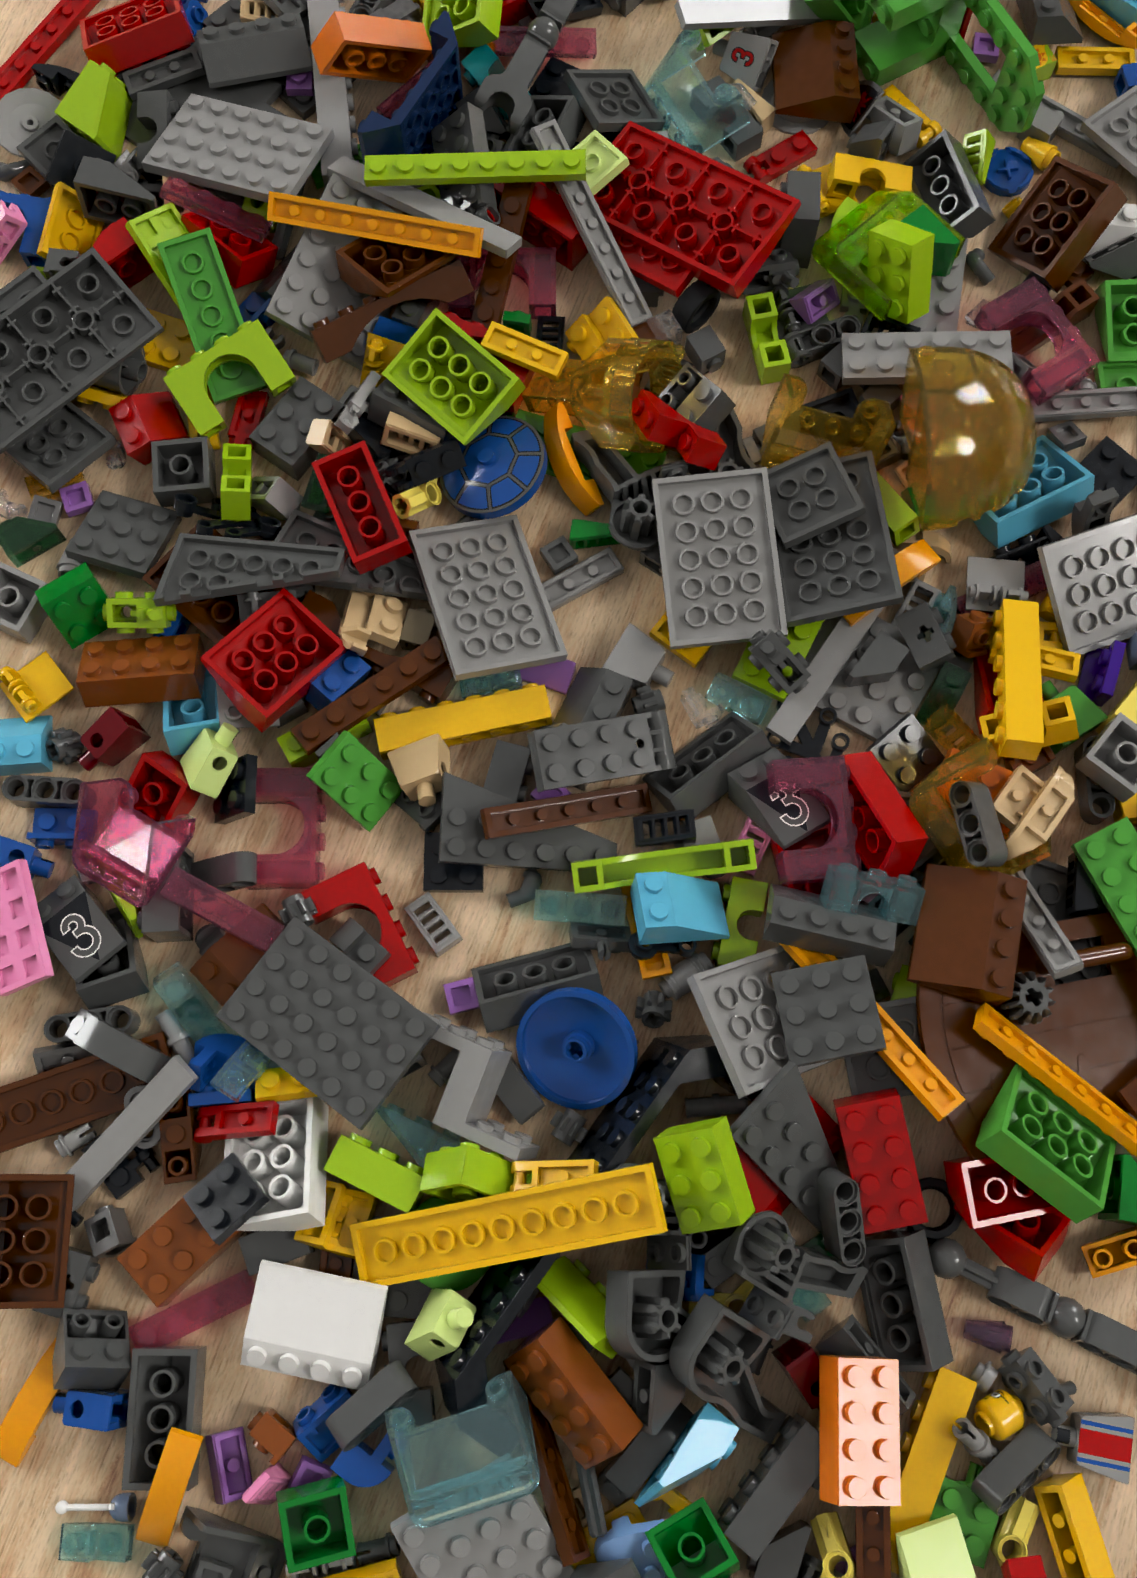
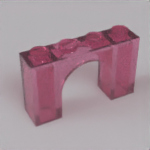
(532, 265)
(1032, 306)
(828, 782)
(301, 864)

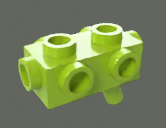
(143, 613)

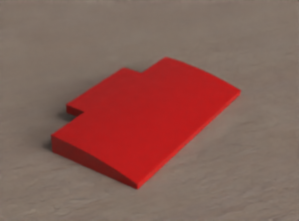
(690, 215)

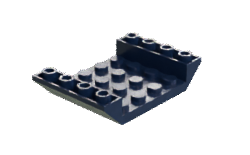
(424, 105)

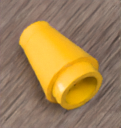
(1039, 152)

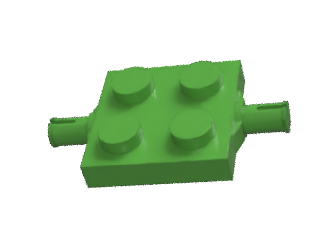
(975, 1517)

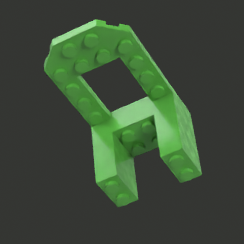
(923, 30)

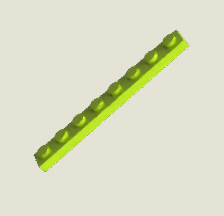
(475, 167)

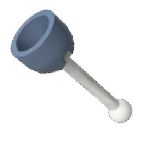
(121, 1507)

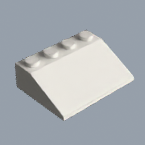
(289, 1167)
(314, 1325)

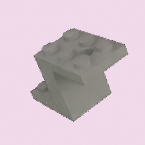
(473, 1090)

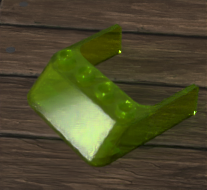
(848, 241)

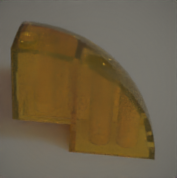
(965, 433)

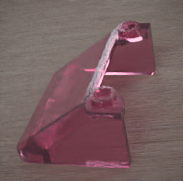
(123, 846)

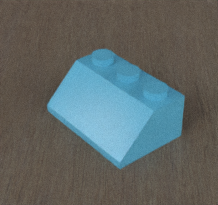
(25, 745)

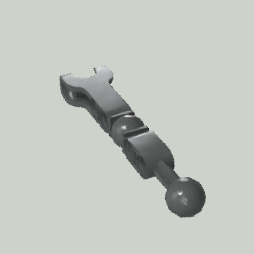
(511, 87)
(1040, 1305)

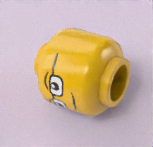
(999, 1414)

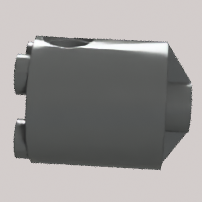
(126, 376)

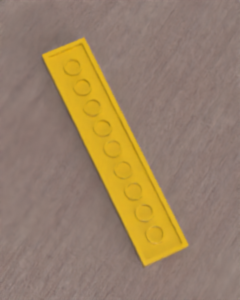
(510, 1226)

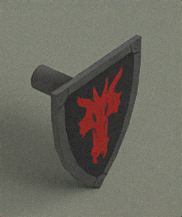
(870, 94)

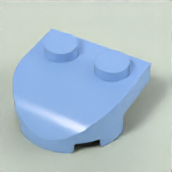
(629, 1541)

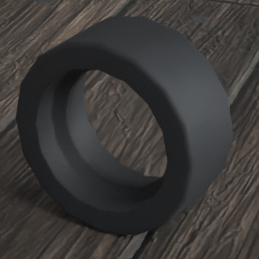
(696, 306)
(954, 1218)

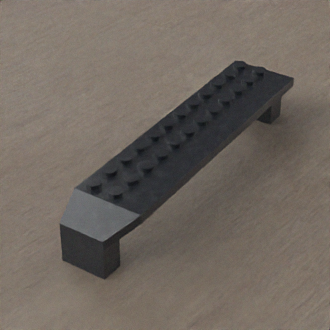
(610, 1142)

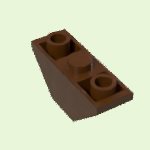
(179, 1150)

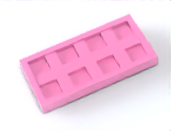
(22, 937)

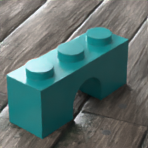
(482, 63)

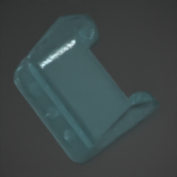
(687, 104)
(467, 1457)

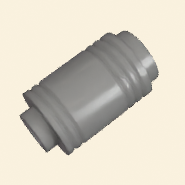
(676, 983)

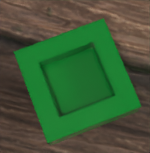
(518, 321)

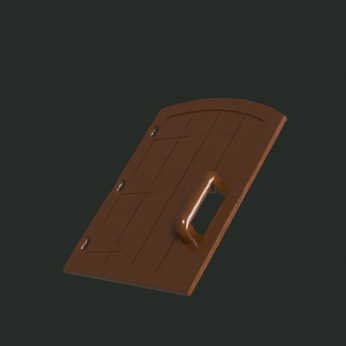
(1088, 1027)

